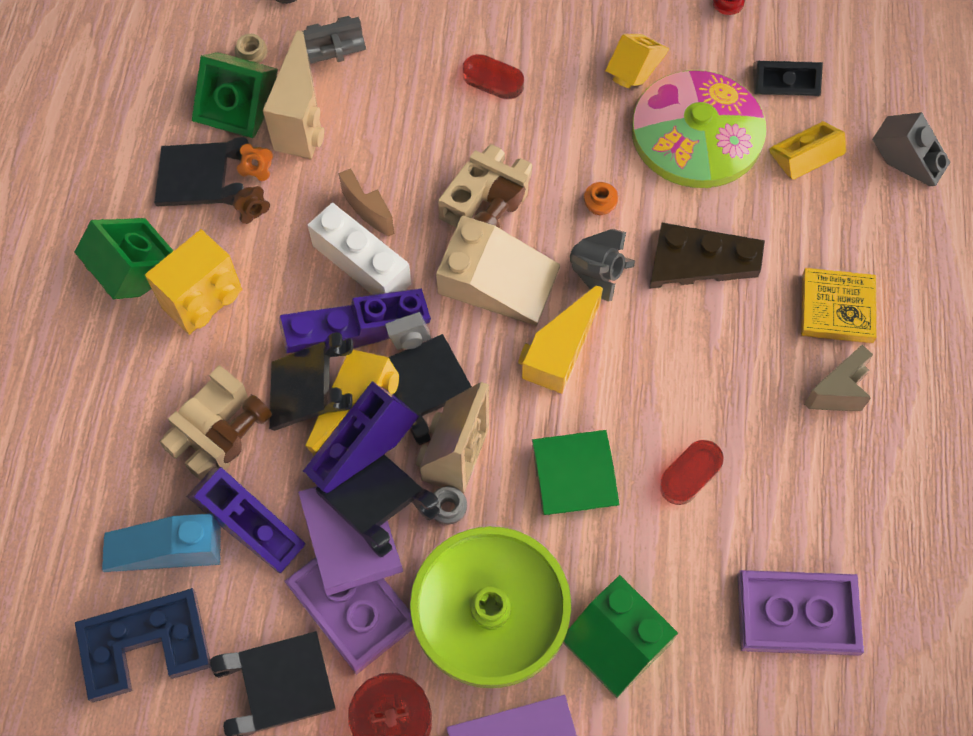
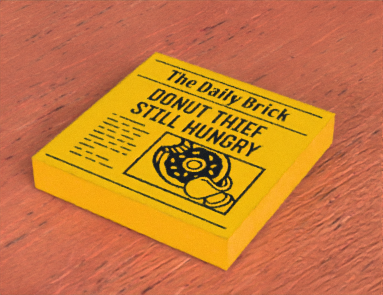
(838, 305)

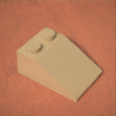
(292, 105)
(496, 272)
(456, 439)

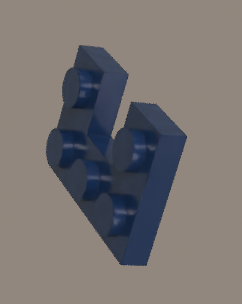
(107, 637)

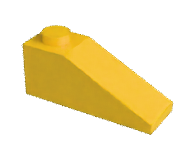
(558, 344)
(354, 377)

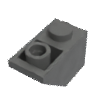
(912, 147)

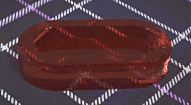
(493, 76)
(691, 472)

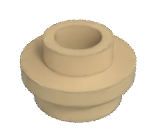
(251, 48)

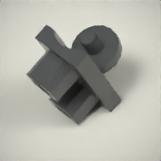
(334, 39)

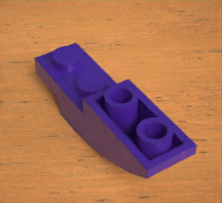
(360, 321)

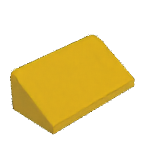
(809, 149)

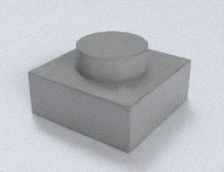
(408, 331)

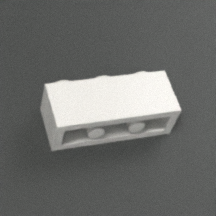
(358, 252)

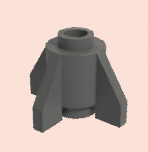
(598, 260)

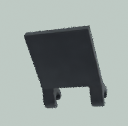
(197, 173)
(427, 380)
(302, 383)
(375, 497)
(282, 683)

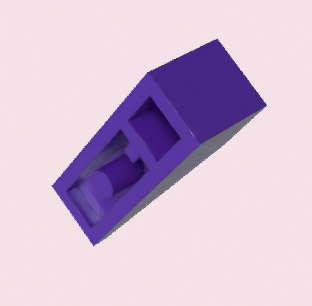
(364, 435)
(246, 518)

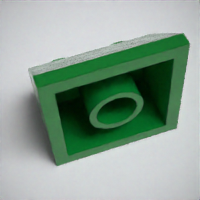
(232, 93)
(121, 254)
(619, 636)

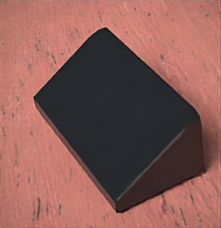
(787, 78)

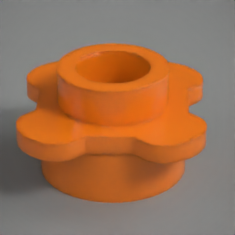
(262, 155)

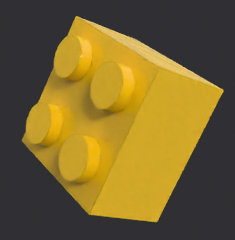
(194, 282)

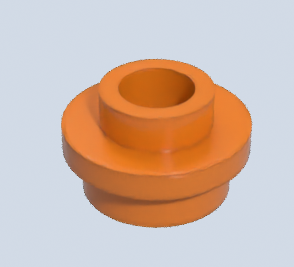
(597, 205)

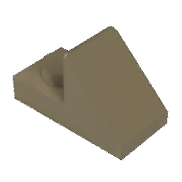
(840, 387)

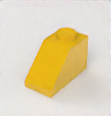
(635, 59)

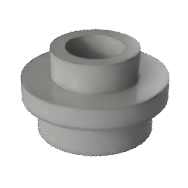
(455, 496)

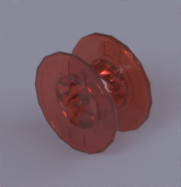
(385, 693)

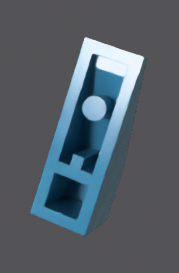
(164, 544)

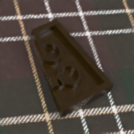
(700, 254)

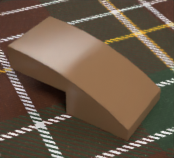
(368, 206)

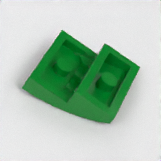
(575, 472)

